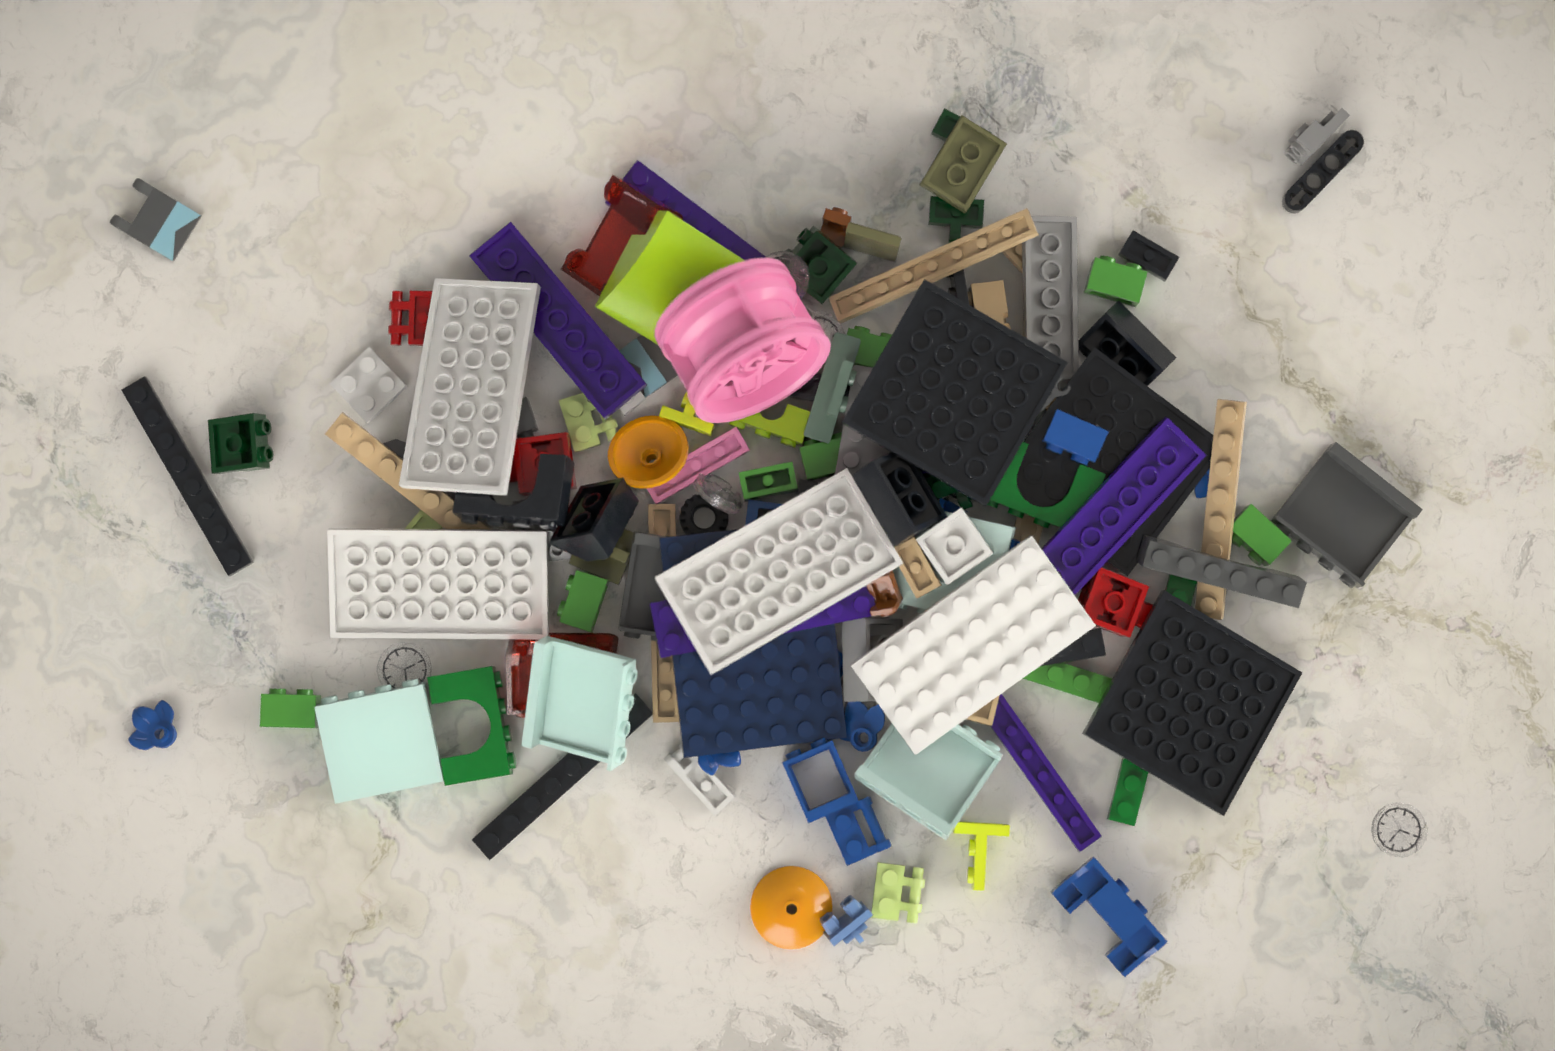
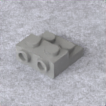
(1310, 138)

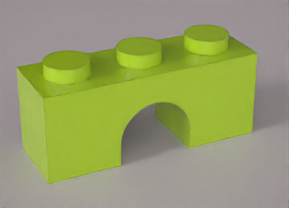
(788, 427)

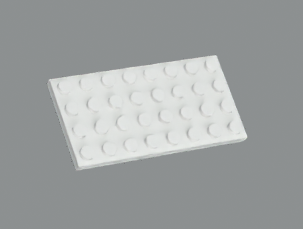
(470, 386)
(778, 571)
(438, 583)
(973, 645)

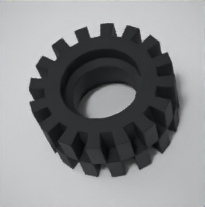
(687, 513)

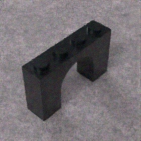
(543, 507)

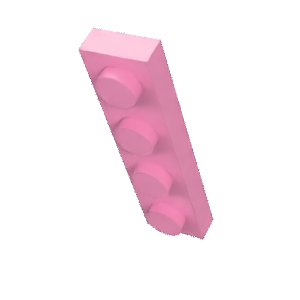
(703, 460)

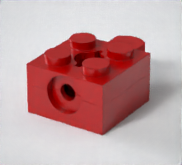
(527, 457)
(1115, 602)

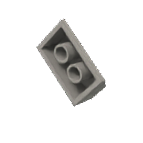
(857, 639)

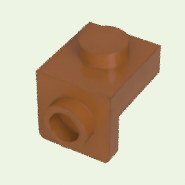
(835, 225)
(885, 594)

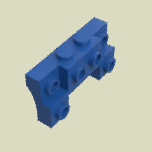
(1121, 914)

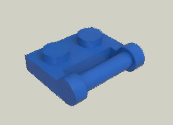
(849, 834)

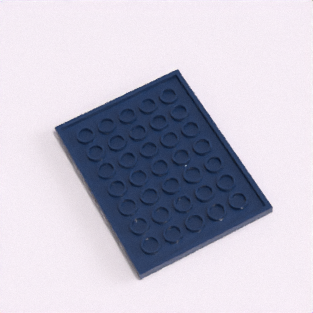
(764, 699)

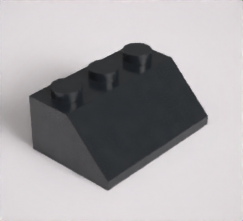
(1128, 344)
(899, 497)
(596, 520)

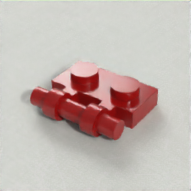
(418, 310)

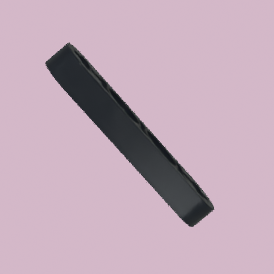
(1322, 171)

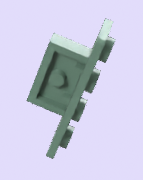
(832, 387)

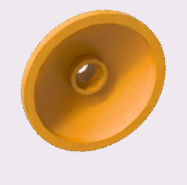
(644, 441)
(786, 887)

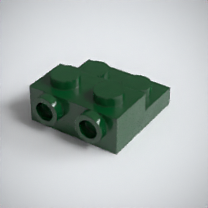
(825, 262)
(239, 443)

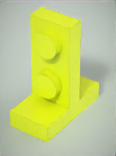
(687, 417)
(978, 848)

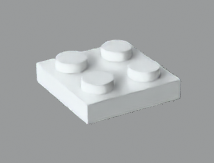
(368, 385)
(954, 546)

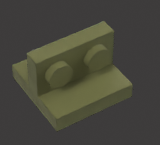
(612, 567)

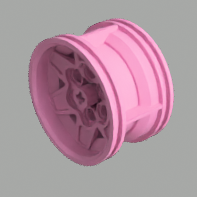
(741, 340)

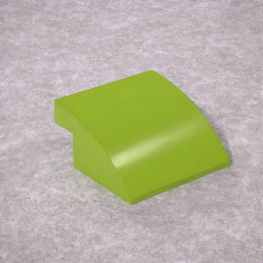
(658, 270)

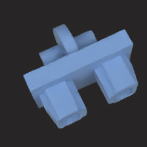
(847, 926)

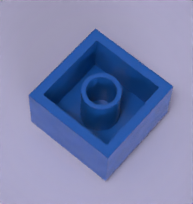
(1075, 437)

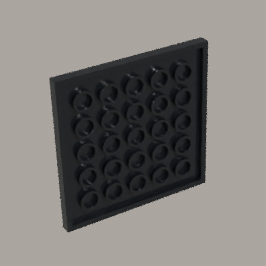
(954, 392)
(1127, 409)
(1192, 703)

